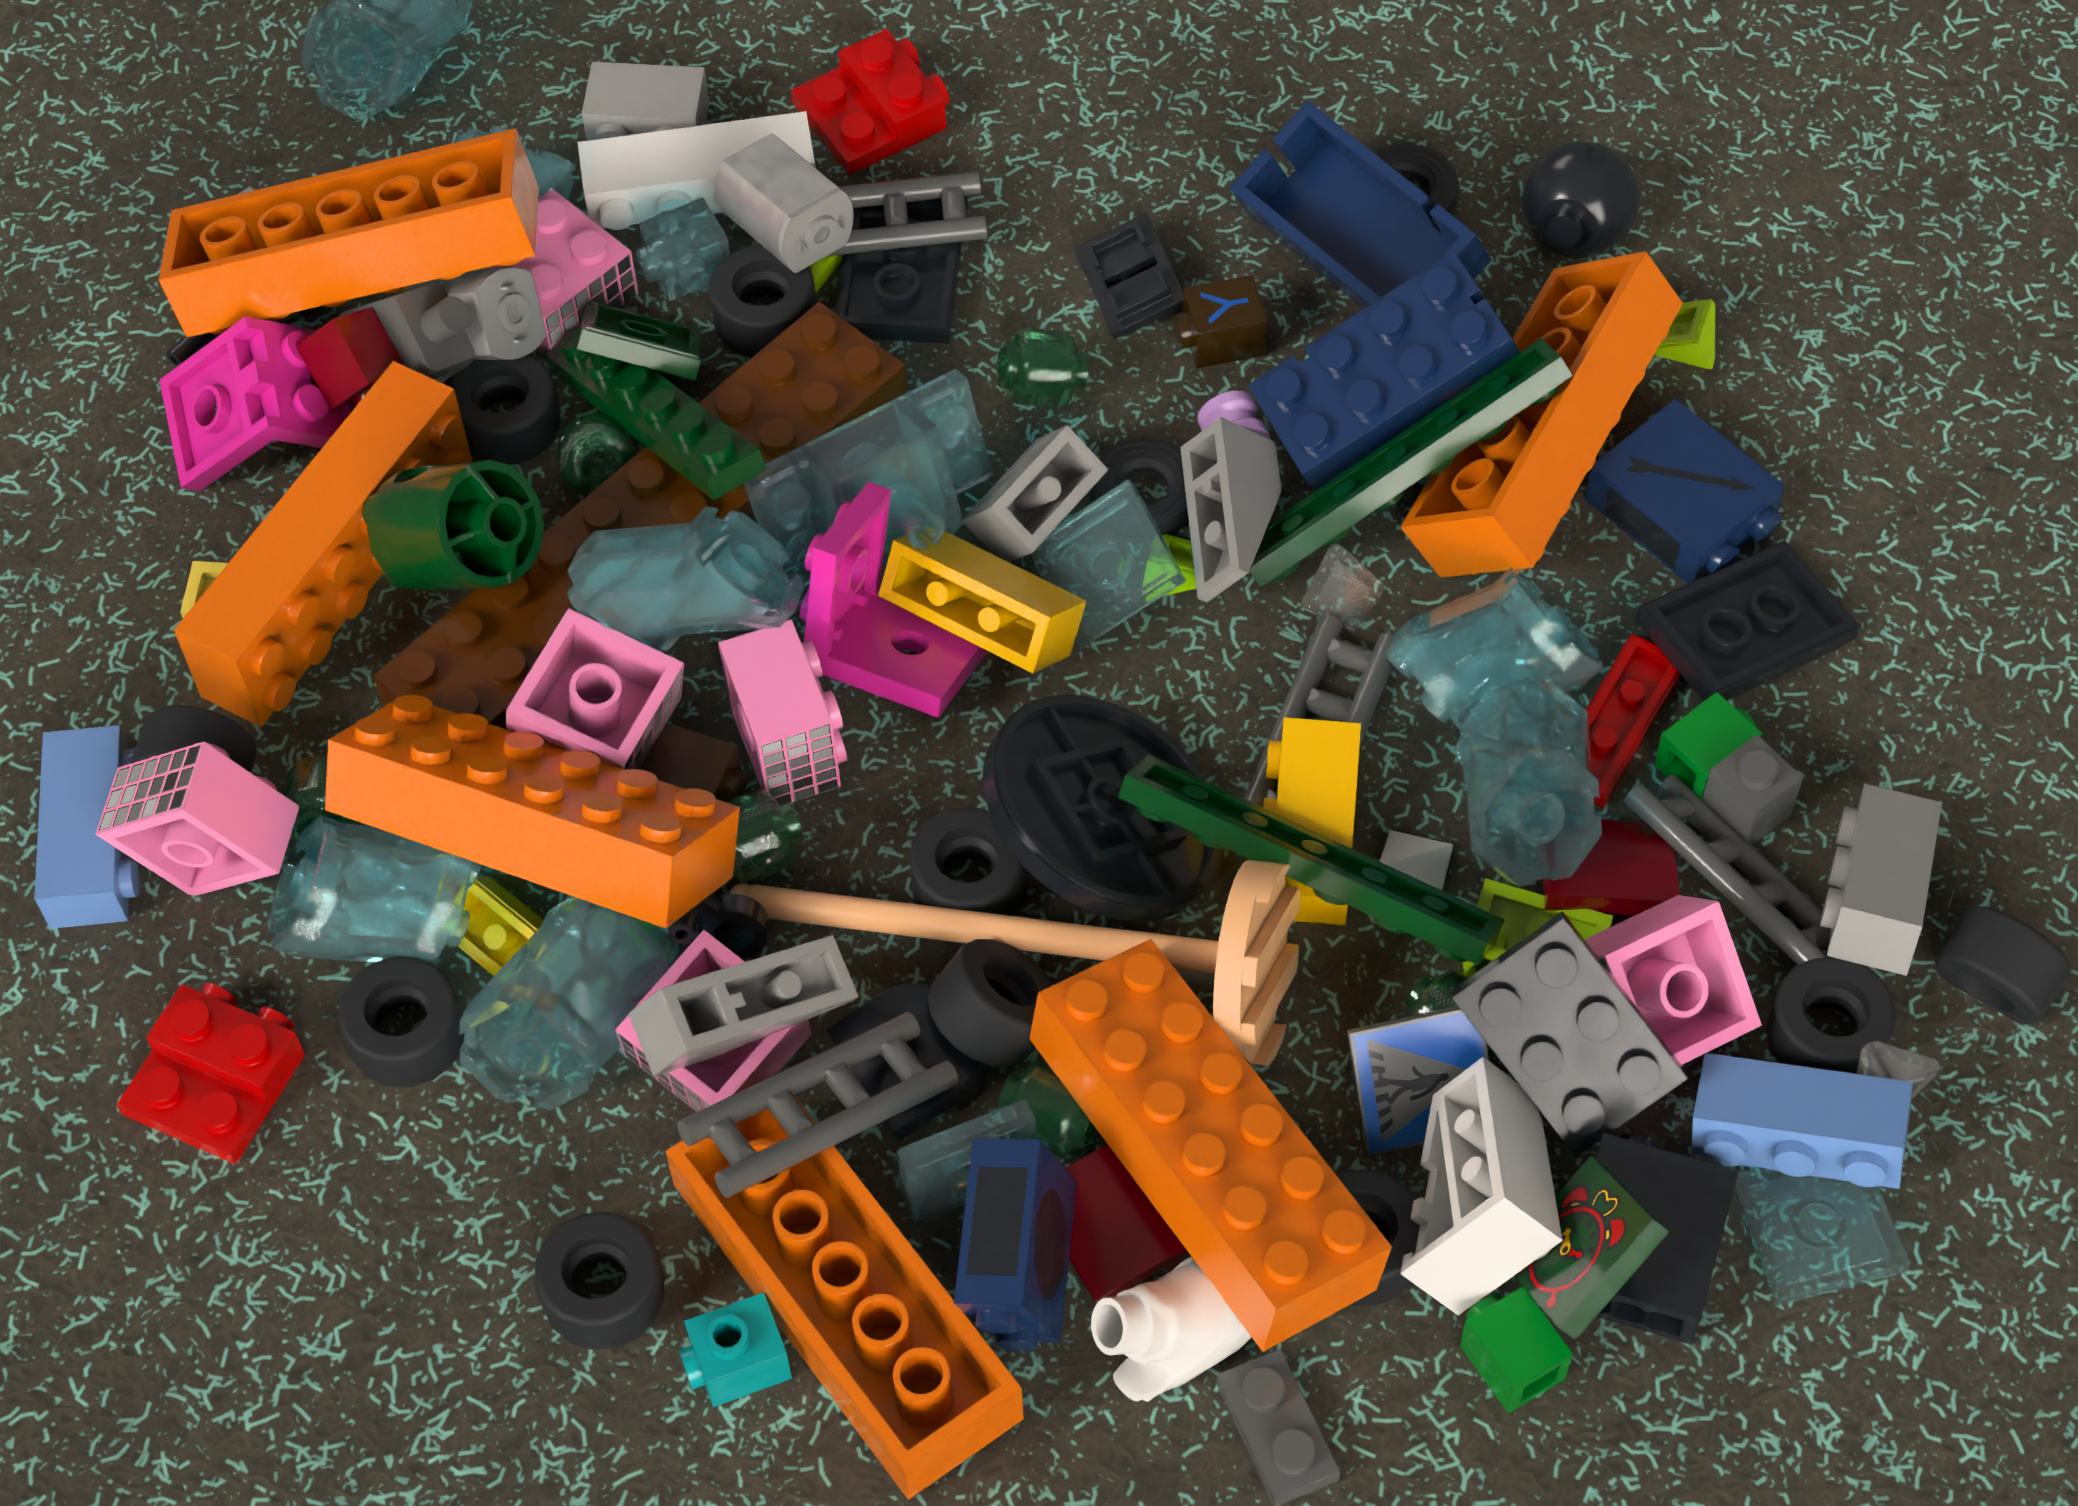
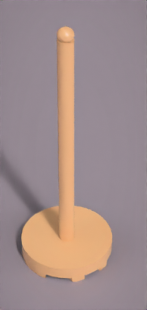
(1248, 961)

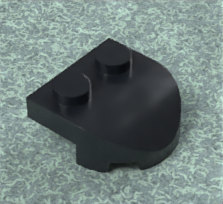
(929, 1047)

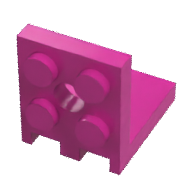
(259, 395)
(861, 632)

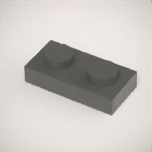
(1277, 1428)

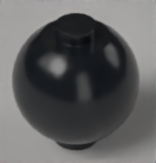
(1580, 199)

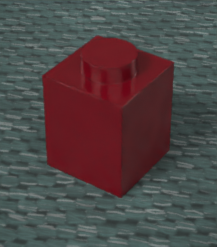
(348, 356)

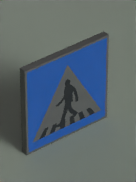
(1401, 1068)

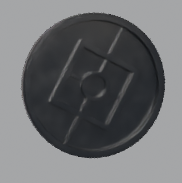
(1057, 807)

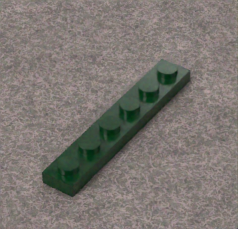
(659, 417)
(1415, 453)
(1330, 868)

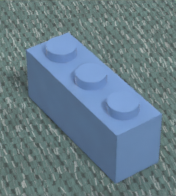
(77, 872)
(1802, 1120)

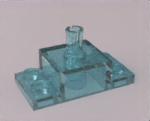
(917, 445)

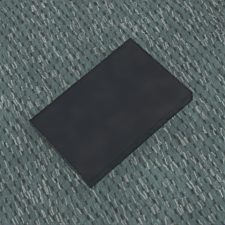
(901, 290)
(1747, 623)

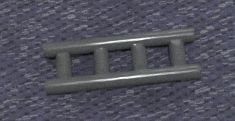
(898, 231)
(1305, 696)
(1712, 862)
(804, 1136)

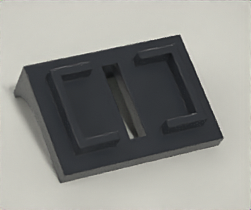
(1142, 297)

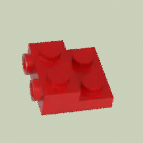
(873, 102)
(212, 1071)

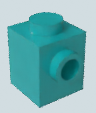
(735, 1350)

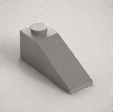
(1229, 499)
(740, 1004)

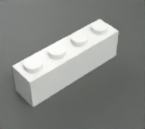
(661, 170)

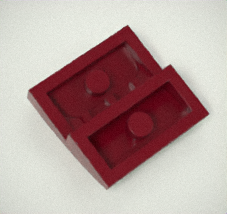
(1620, 875)
(1117, 1229)

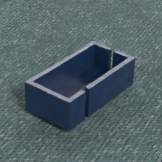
(1350, 211)
(1383, 370)

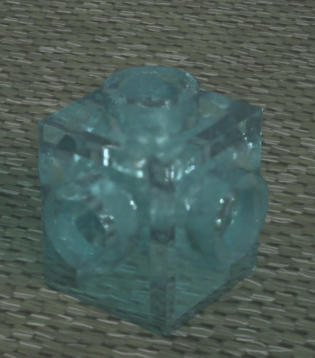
(682, 248)

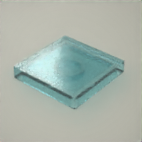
(1110, 559)
(937, 1167)
(1816, 1233)

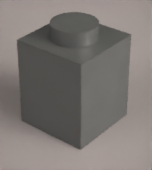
(1753, 789)

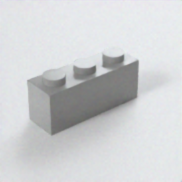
(1881, 878)

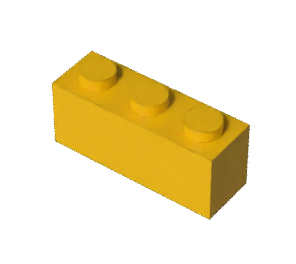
(984, 600)
(1317, 790)

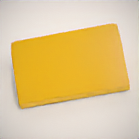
(496, 924)

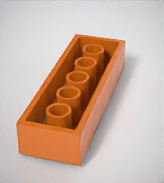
(351, 233)
(1513, 489)
(313, 553)
(533, 809)
(1209, 1144)
(856, 1306)

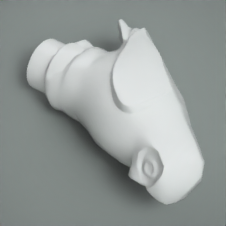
(1166, 1331)

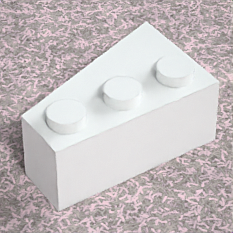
(1486, 1190)

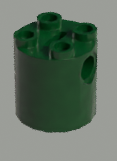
(455, 526)

